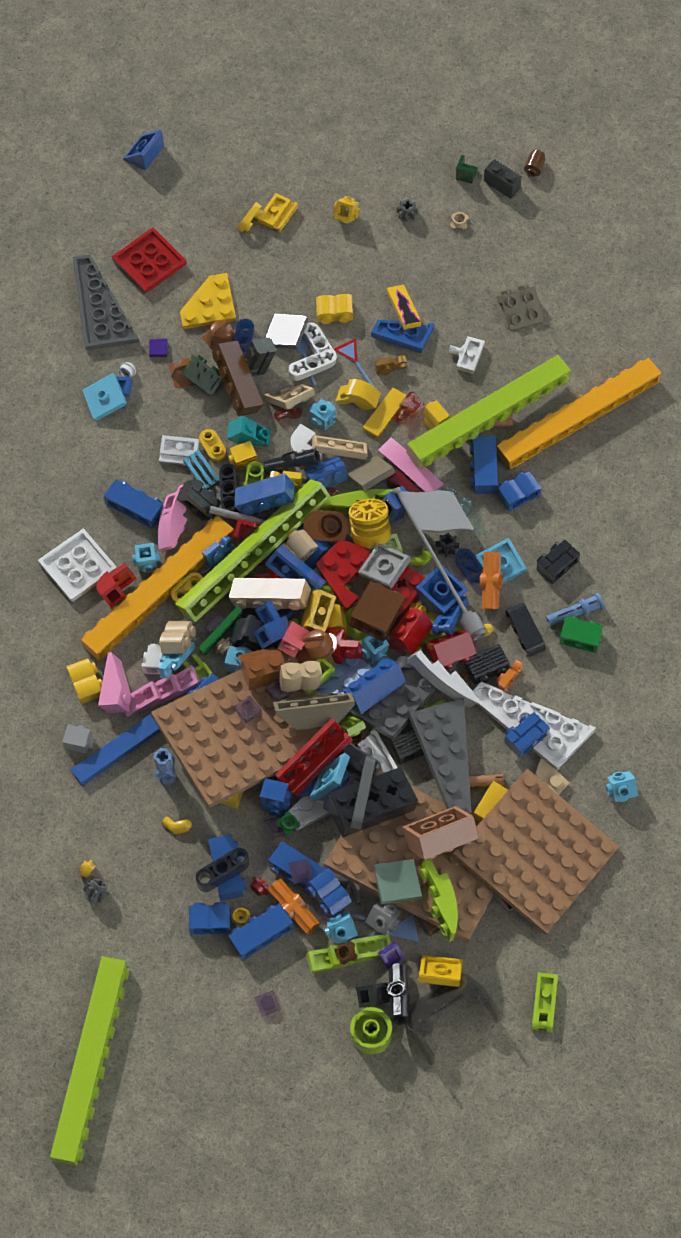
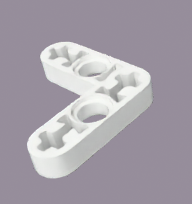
(318, 357)

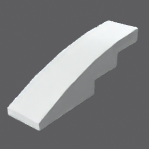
(448, 683)

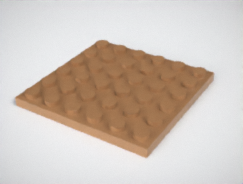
(536, 851)

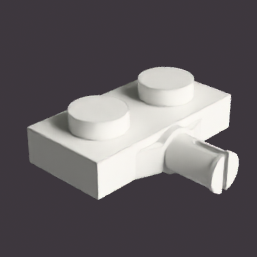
(468, 354)

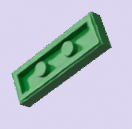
(221, 630)

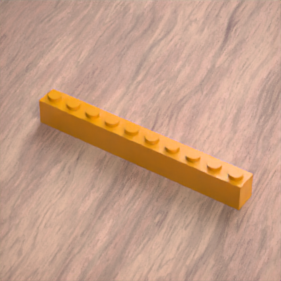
(578, 413)
(153, 591)

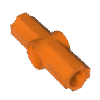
(491, 581)
(294, 906)

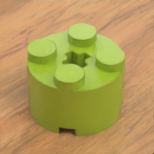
(360, 1027)

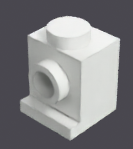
(151, 659)

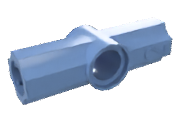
(165, 766)

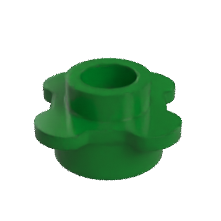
(288, 817)

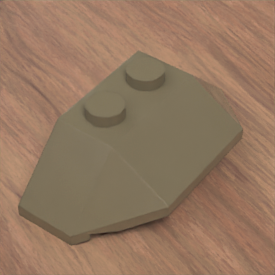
(314, 710)

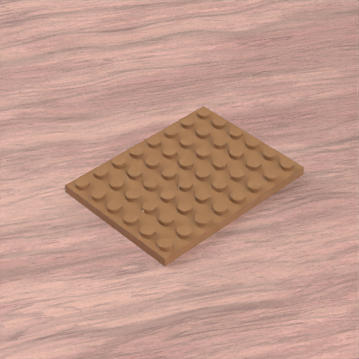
(219, 747)
(384, 843)

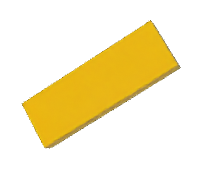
(384, 413)

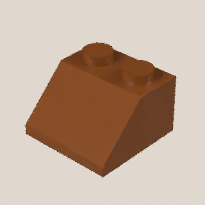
(261, 667)

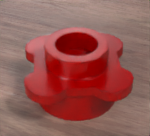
(259, 886)

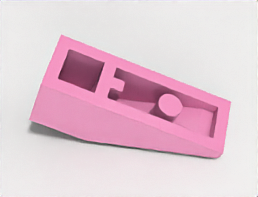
(115, 691)

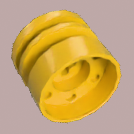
(369, 523)

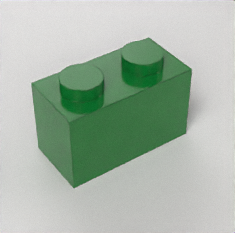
(581, 634)

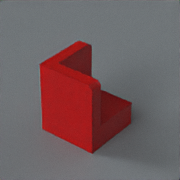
(244, 529)

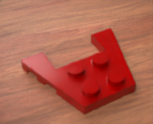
(340, 567)

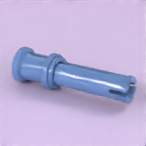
(582, 607)

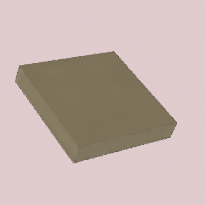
(370, 473)

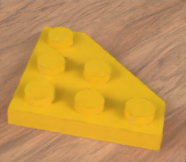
(209, 303)

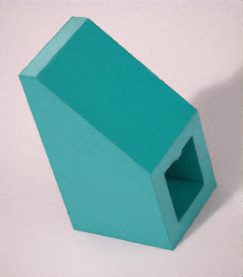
(245, 430)

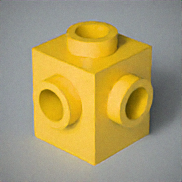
(341, 212)

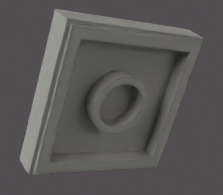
(384, 566)

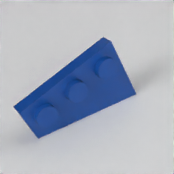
(394, 333)

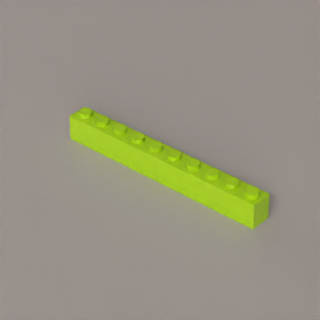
(488, 412)
(252, 550)
(89, 1060)

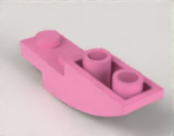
(171, 521)

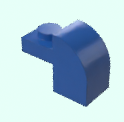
(274, 625)

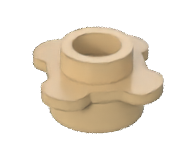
(459, 216)
(223, 645)

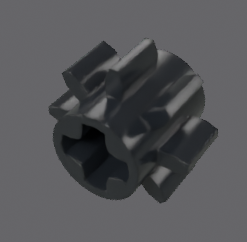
(447, 549)

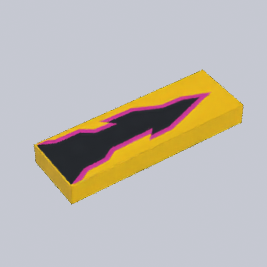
(404, 307)

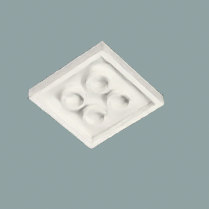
(76, 565)

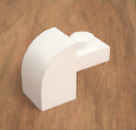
(301, 439)

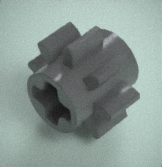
(407, 210)
(95, 891)

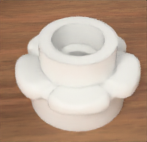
(127, 368)

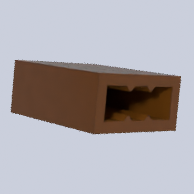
(377, 611)

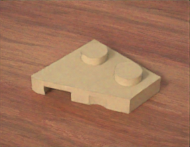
(291, 396)
(551, 776)

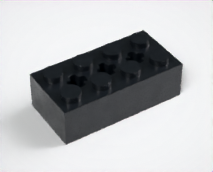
(387, 799)

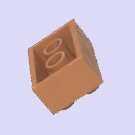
(440, 833)

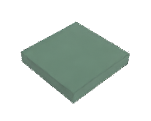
(397, 881)

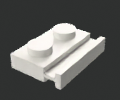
(176, 449)

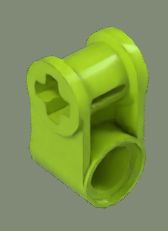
(254, 467)

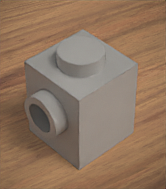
(78, 738)

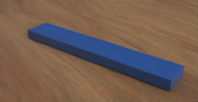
(115, 750)

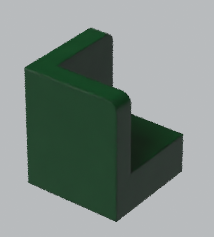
(465, 172)

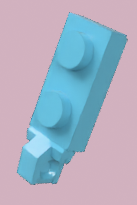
(173, 661)

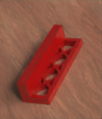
(316, 759)

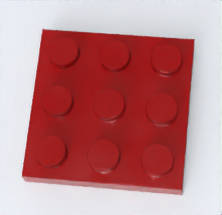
(149, 260)

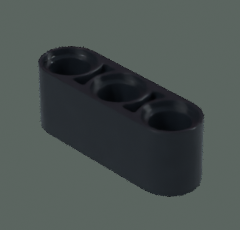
(228, 483)
(526, 629)
(217, 878)

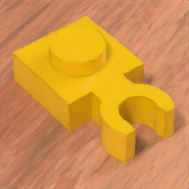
(294, 476)

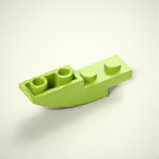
(444, 903)

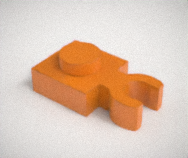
(506, 679)

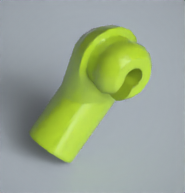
(422, 559)

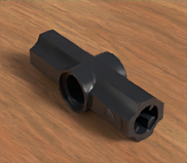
(292, 461)
(398, 994)

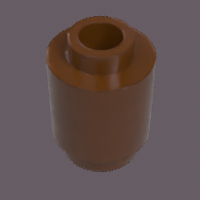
(535, 163)

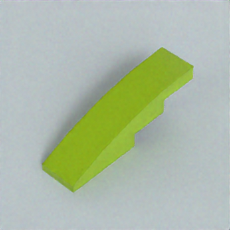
(342, 502)
(366, 949)

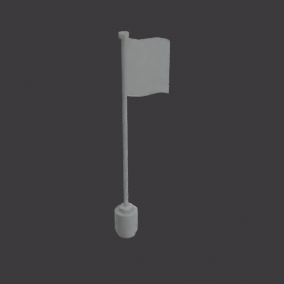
(440, 513)

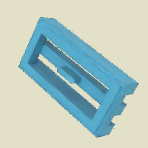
(192, 457)

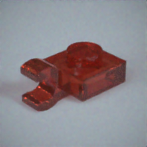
(410, 407)

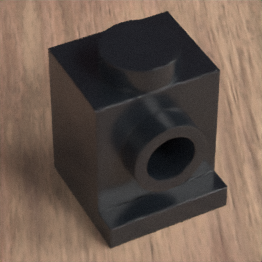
(373, 995)

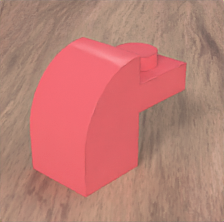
(292, 640)

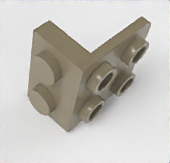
(521, 307)

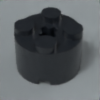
(244, 633)

